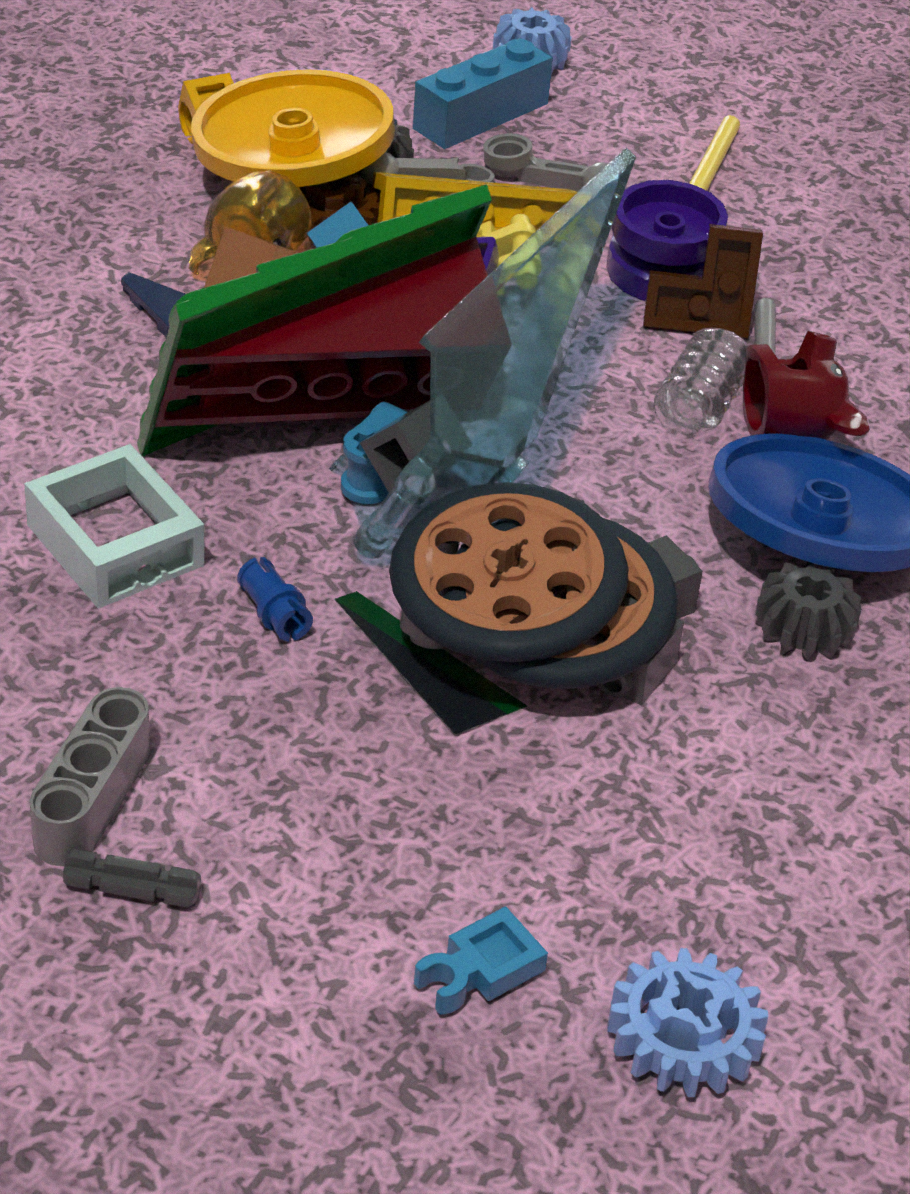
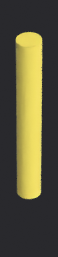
(716, 152)

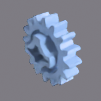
(685, 1022)

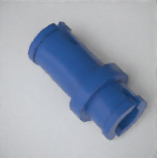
(278, 604)

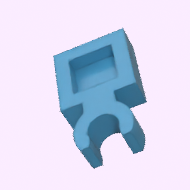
(485, 955)

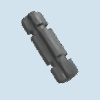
(132, 878)

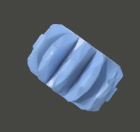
(538, 27)

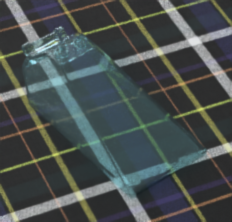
(500, 361)

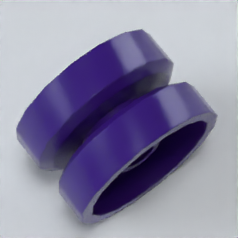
(662, 230)

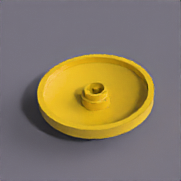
(296, 124)

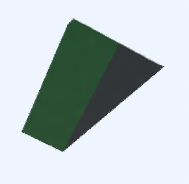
(444, 682)

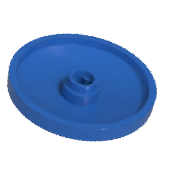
(815, 500)

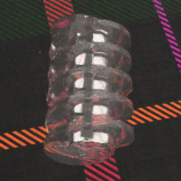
(702, 382)

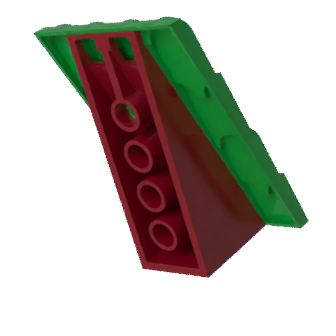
(318, 327)

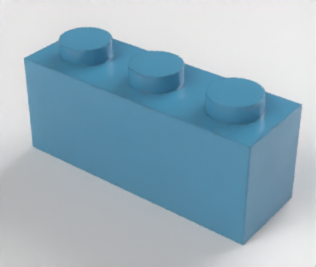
(482, 92)

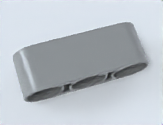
(90, 775)

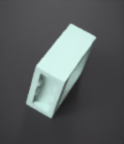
(111, 570)

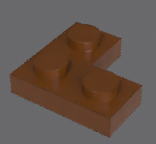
(718, 297)

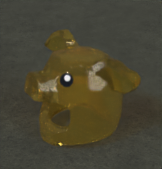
(258, 205)

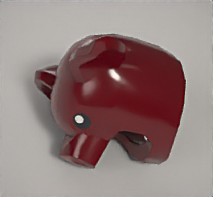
(801, 393)

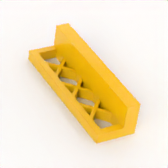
(403, 191)

